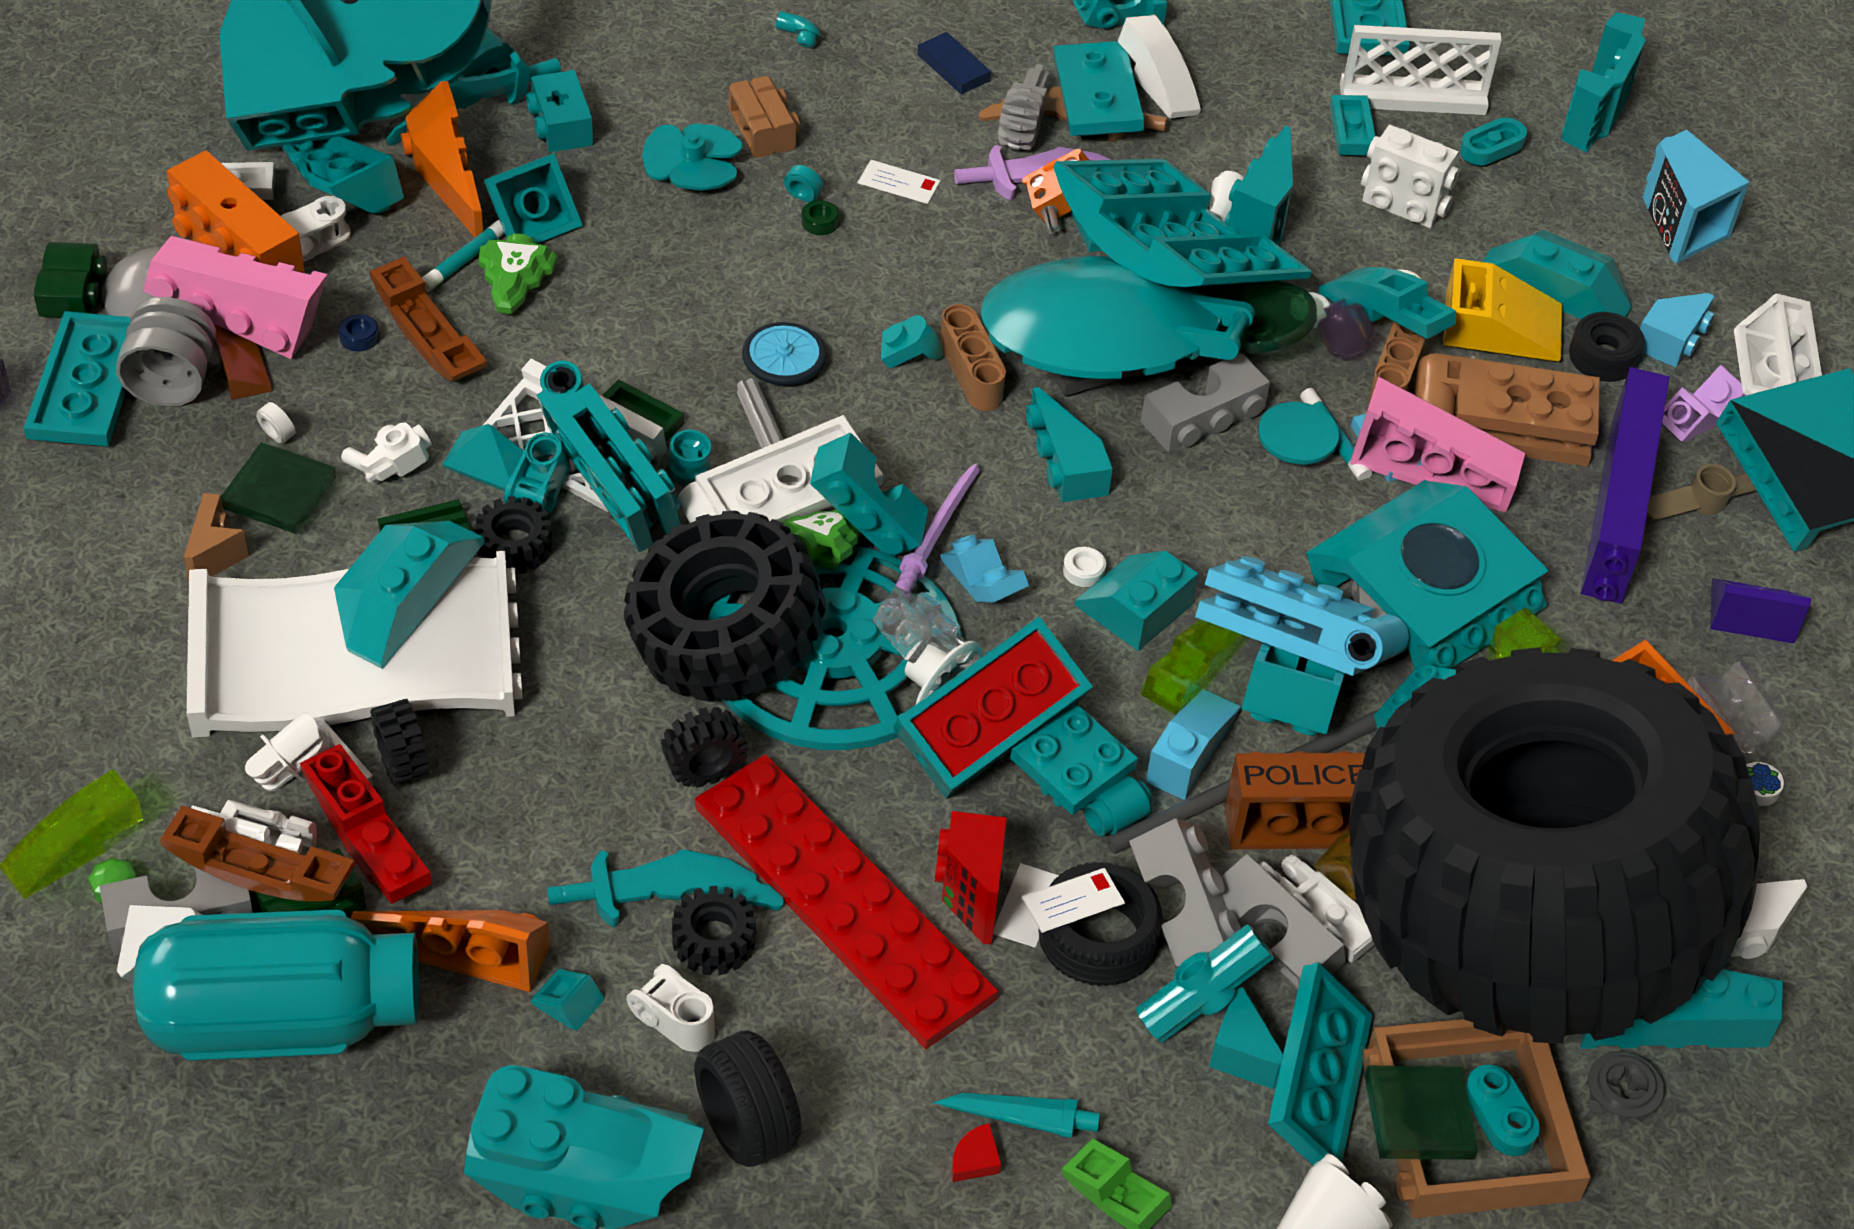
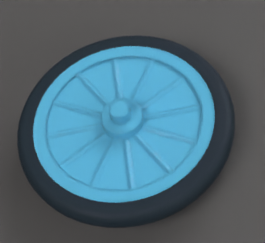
(784, 353)

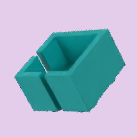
(1290, 695)

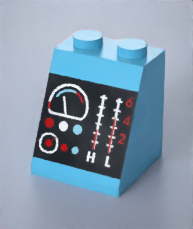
(1692, 195)

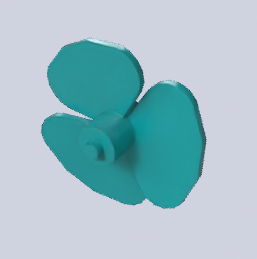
(688, 155)

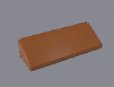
(241, 364)

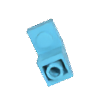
(981, 571)

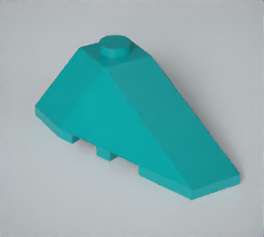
(348, 172)

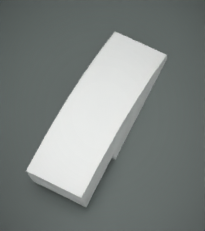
(1159, 66)

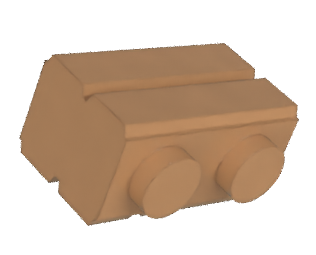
(763, 116)

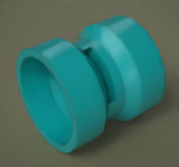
(688, 456)

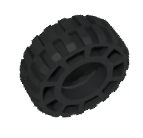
(738, 650)

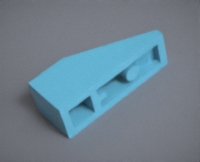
(1190, 743)

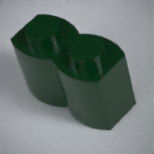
(69, 278)

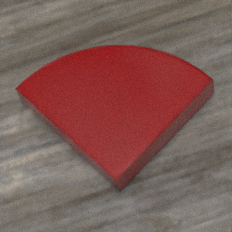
(976, 1155)

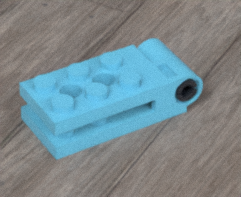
(1300, 617)

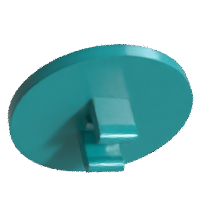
(1298, 433)

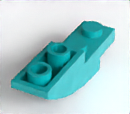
(1392, 295)

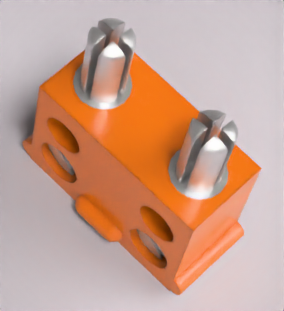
(1046, 193)

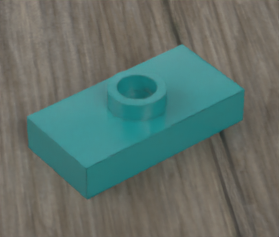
(1352, 123)

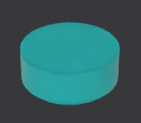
(803, 183)

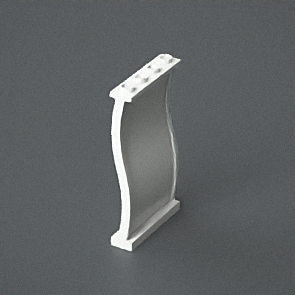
(280, 652)

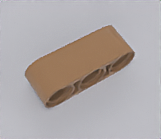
(972, 357)
(1399, 358)

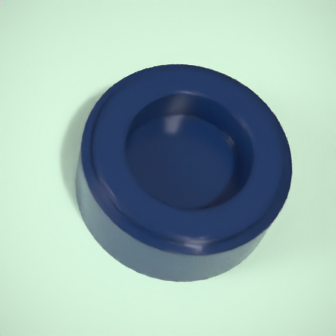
(358, 332)

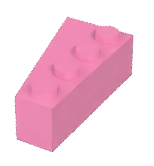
(239, 294)
(1452, 451)

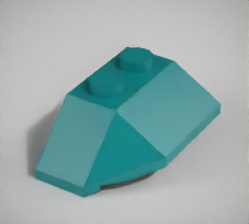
(1566, 272)
(399, 583)

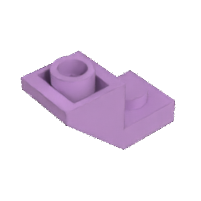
(1696, 413)

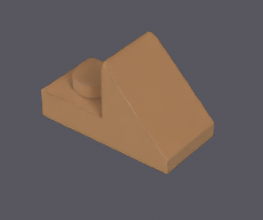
(212, 541)

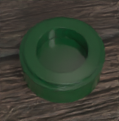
(820, 217)

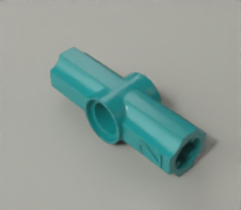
(1204, 983)

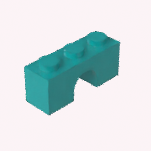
(847, 480)

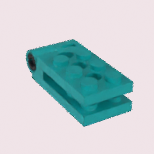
(584, 422)

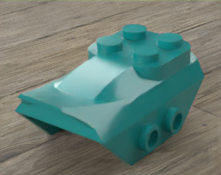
(576, 1151)

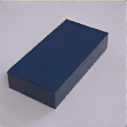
(954, 63)

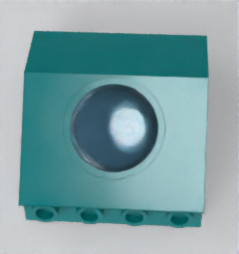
(1436, 566)

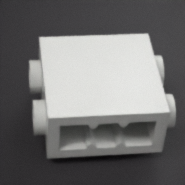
(1410, 176)

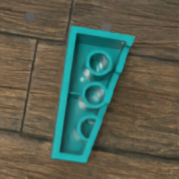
(1723, 1013)

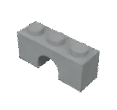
(1232, 393)
(1178, 854)
(208, 898)
(1258, 898)

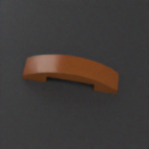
(423, 323)
(253, 864)

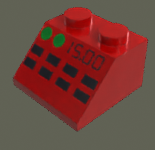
(971, 869)

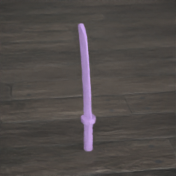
(914, 564)

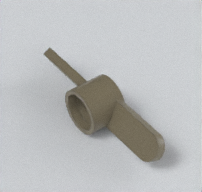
(1698, 495)

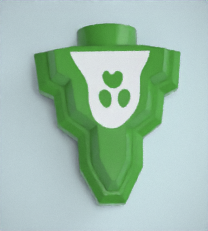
(514, 269)
(825, 536)

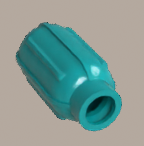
(272, 984)

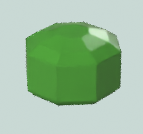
(109, 872)

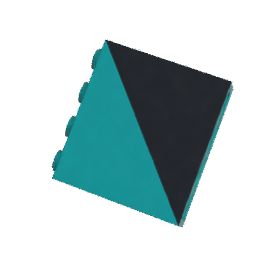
(1798, 452)

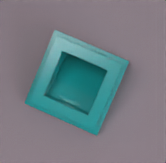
(568, 998)

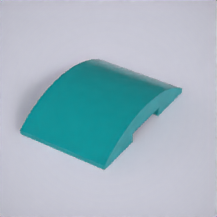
(1161, 229)

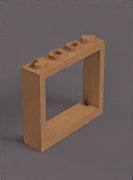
(1548, 1101)

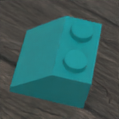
(1141, 596)

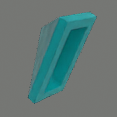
(484, 456)

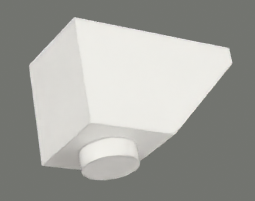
(1771, 911)

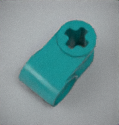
(539, 479)

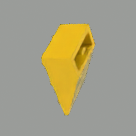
(1501, 313)

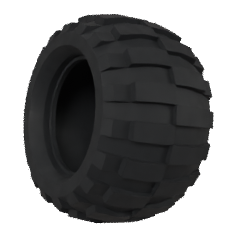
(1554, 844)

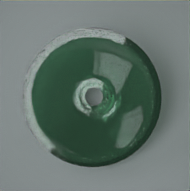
(1281, 315)

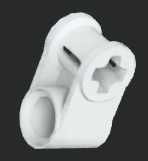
(318, 228)
(668, 1005)

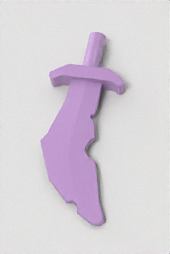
(1011, 171)

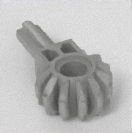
(1023, 110)

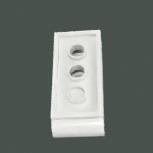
(767, 480)

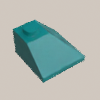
(534, 200)

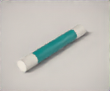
(462, 256)
(1344, 445)

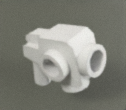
(397, 452)

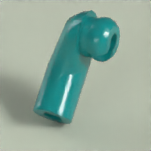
(800, 25)

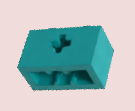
(560, 111)

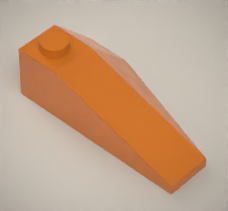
(441, 155)
(476, 943)

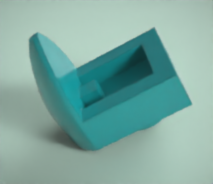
(908, 340)

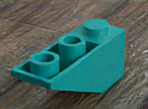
(1072, 451)

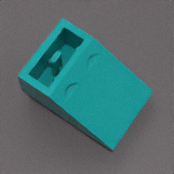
(1265, 192)

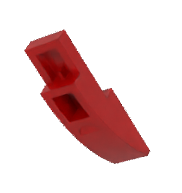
(363, 825)

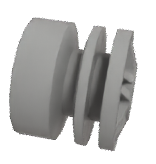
(166, 351)

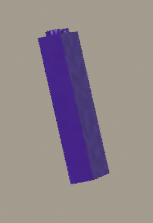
(1625, 486)

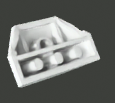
(1777, 345)

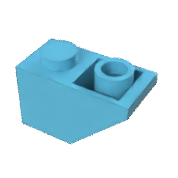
(1674, 326)

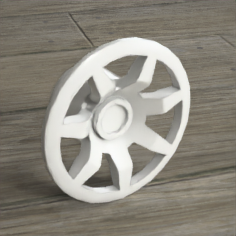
(937, 667)

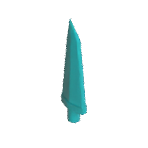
(1043, 1114)

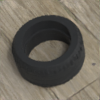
(1112, 961)
(748, 1098)

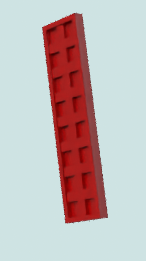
(846, 901)

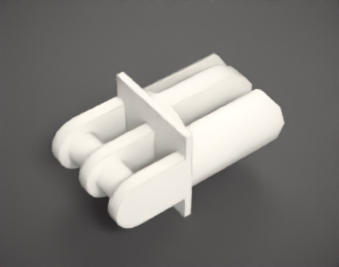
(283, 753)

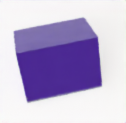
(1757, 610)

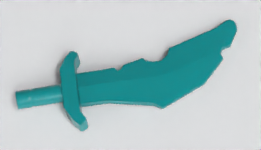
(472, 89)
(665, 878)

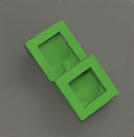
(1111, 1185)

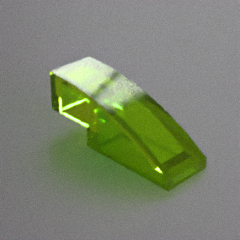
(1190, 665)
(72, 834)

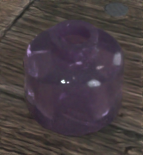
(1345, 329)

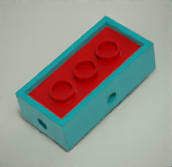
(991, 707)

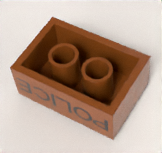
(1290, 799)

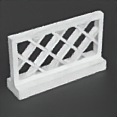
(1416, 90)
(647, 431)

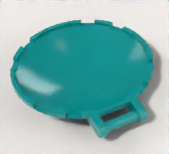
(1103, 319)

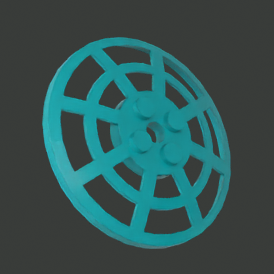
(839, 658)

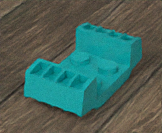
(1604, 91)

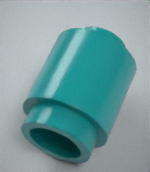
(1118, 807)

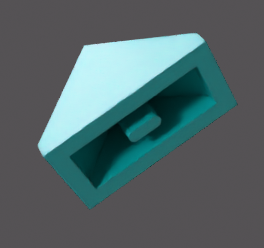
(1246, 1045)

